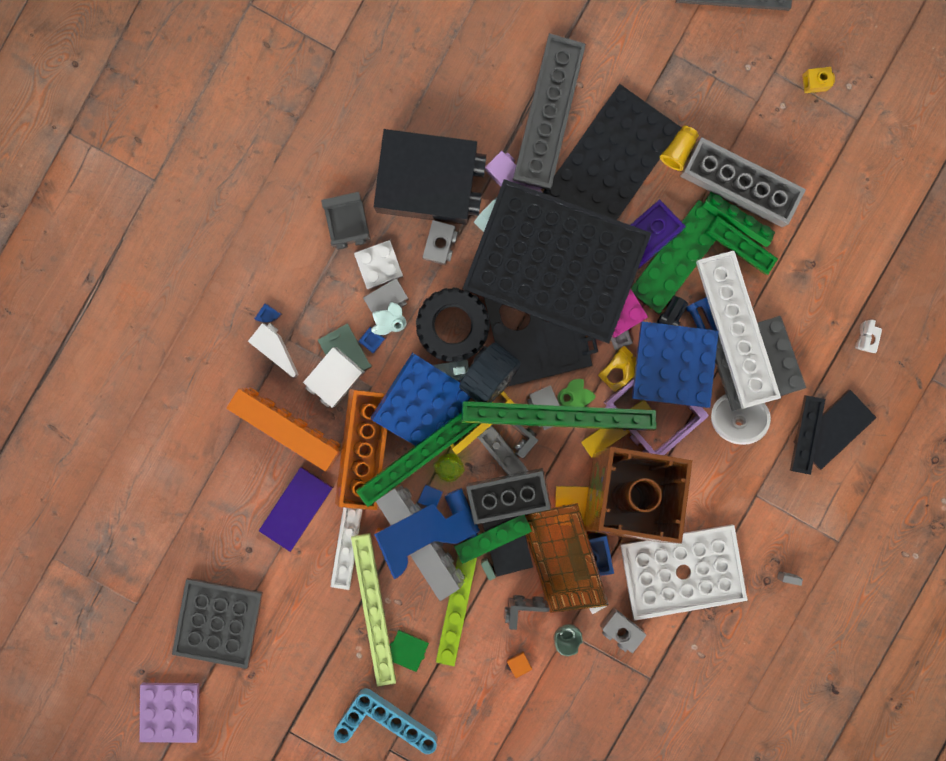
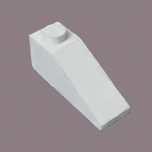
(271, 344)

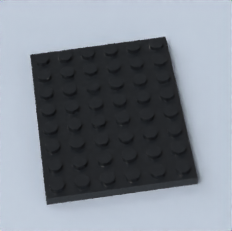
(556, 261)

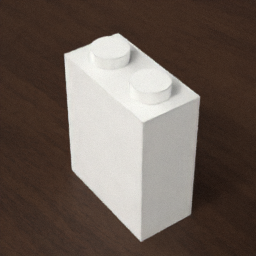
(333, 377)

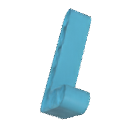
(385, 720)

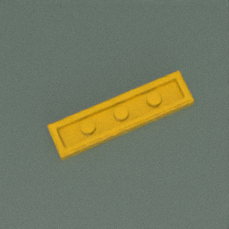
(605, 437)

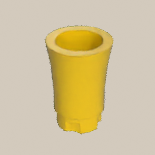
(680, 148)

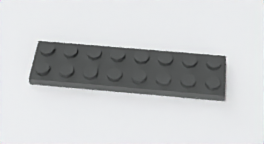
(549, 112)

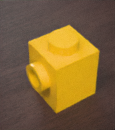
(818, 80)

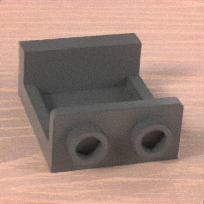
(346, 220)

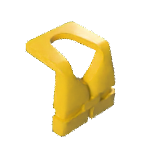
(624, 360)

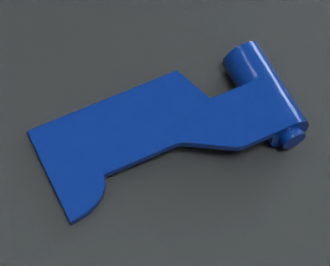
(424, 528)

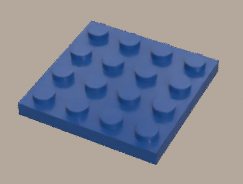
(675, 364)
(419, 401)

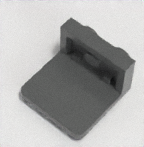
(520, 603)

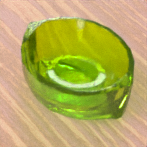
(449, 467)

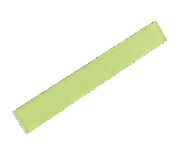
(373, 609)

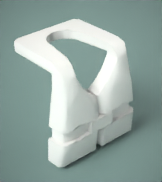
(868, 328)

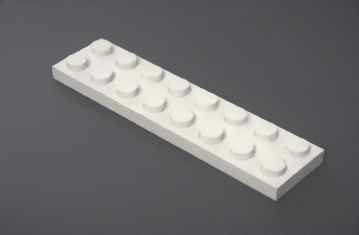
(738, 329)

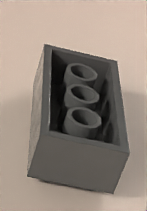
(508, 496)

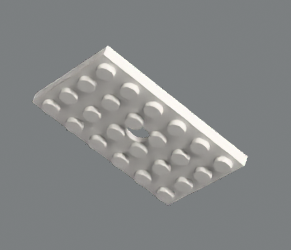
(713, 577)

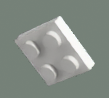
(378, 264)

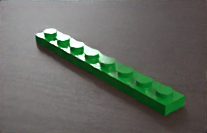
(414, 459)

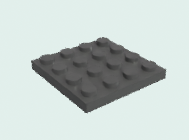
(780, 356)
(217, 623)

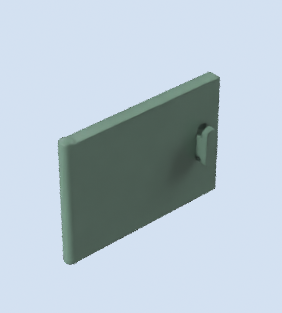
(347, 344)

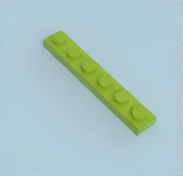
(455, 616)

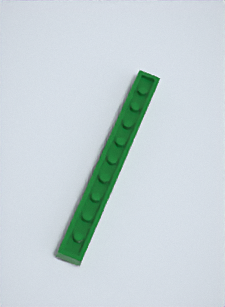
(558, 416)

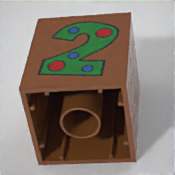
(638, 495)

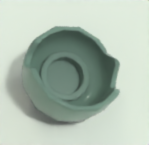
(567, 640)

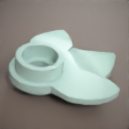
(387, 319)

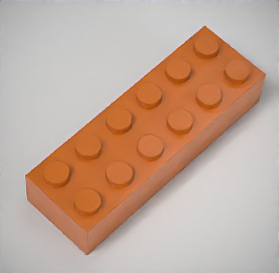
(284, 428)
(361, 448)

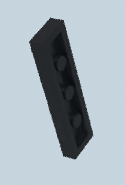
(807, 434)

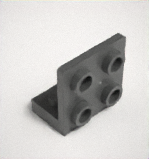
(523, 445)

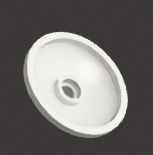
(754, 422)

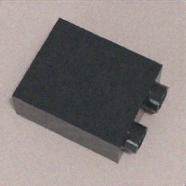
(428, 177)

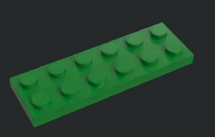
(675, 260)

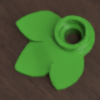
(578, 395)

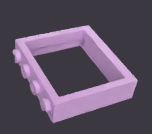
(700, 416)

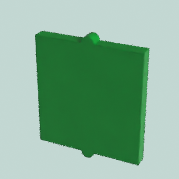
(408, 650)

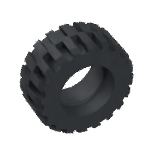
(452, 298)

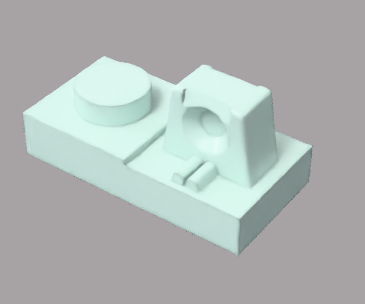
(454, 369)

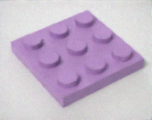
(169, 712)

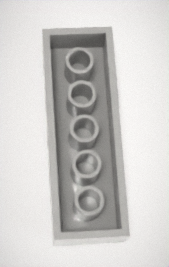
(742, 182)
(432, 559)

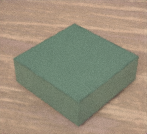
(488, 569)

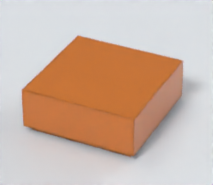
(519, 665)

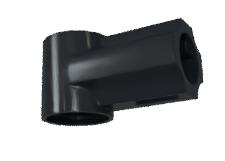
(673, 311)

